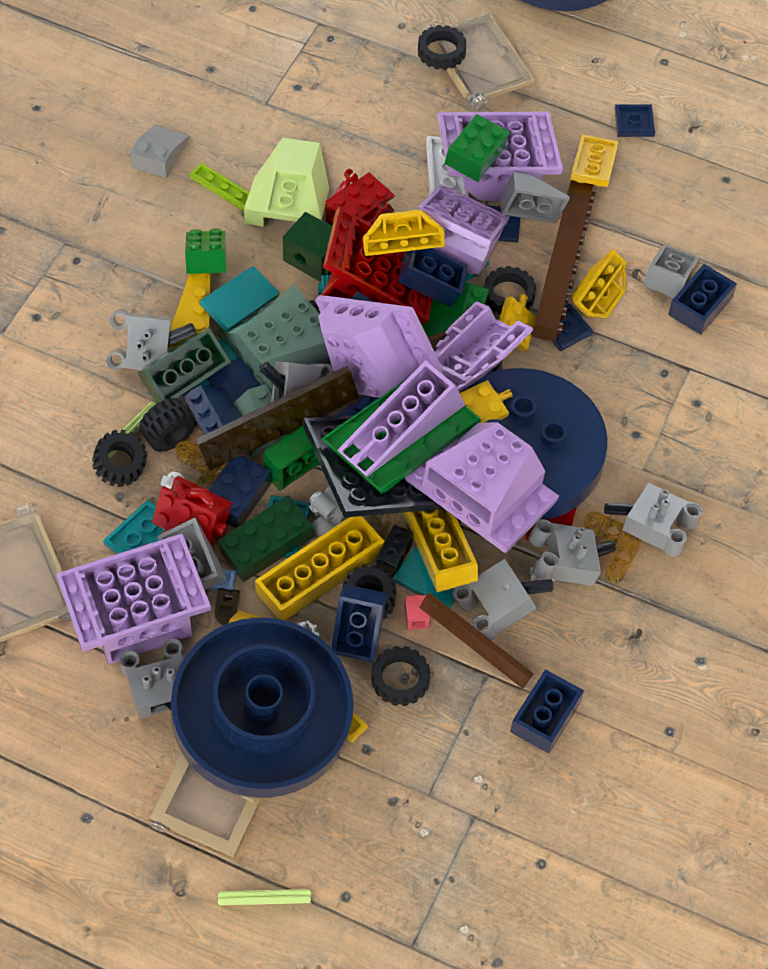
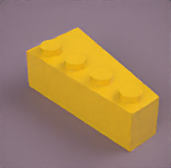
(189, 310)

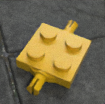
(516, 311)
(486, 401)

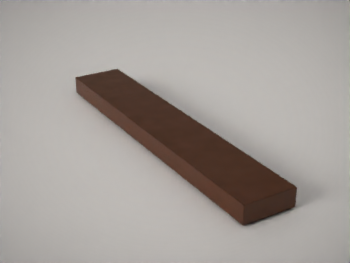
(476, 640)

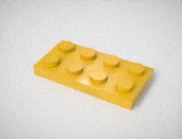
(594, 160)

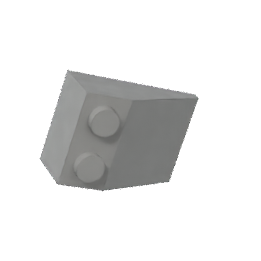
(158, 150)
(532, 199)
(670, 271)
(202, 554)

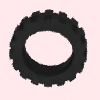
(442, 33)
(508, 275)
(400, 696)

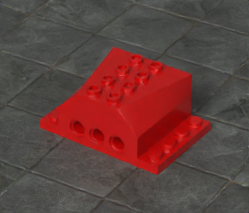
(370, 275)

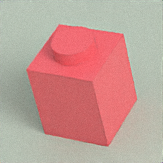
(415, 617)

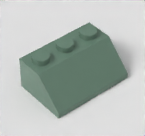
(251, 401)

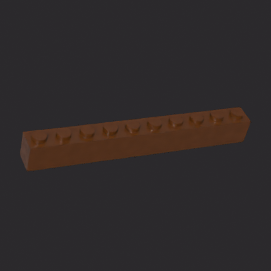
(562, 262)

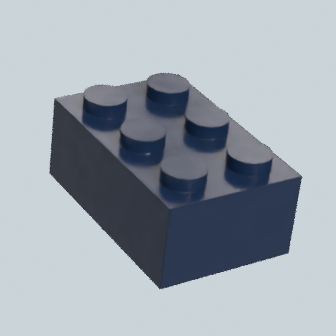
(433, 275)
(702, 299)
(242, 484)
(358, 623)
(547, 711)

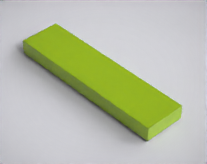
(220, 185)

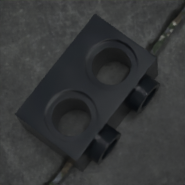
(395, 549)

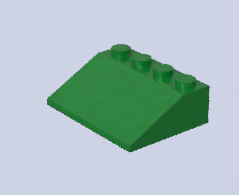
(443, 316)

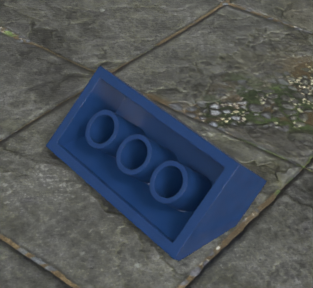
(210, 407)

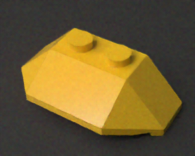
(403, 233)
(602, 286)

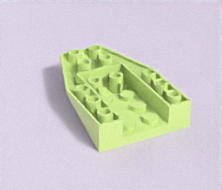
(289, 184)

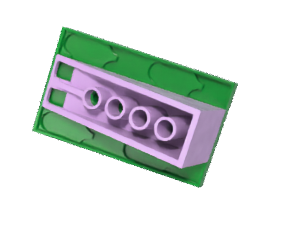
(403, 428)

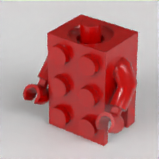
(364, 198)
(191, 501)

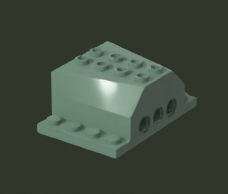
(280, 332)

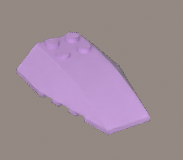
(477, 345)

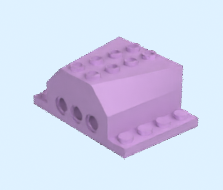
(529, 149)
(468, 226)
(375, 341)
(488, 483)
(134, 598)

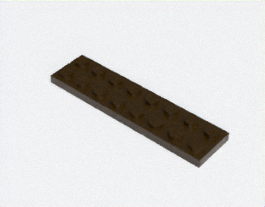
(277, 418)

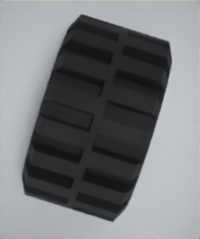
(167, 424)
(125, 443)
(376, 580)

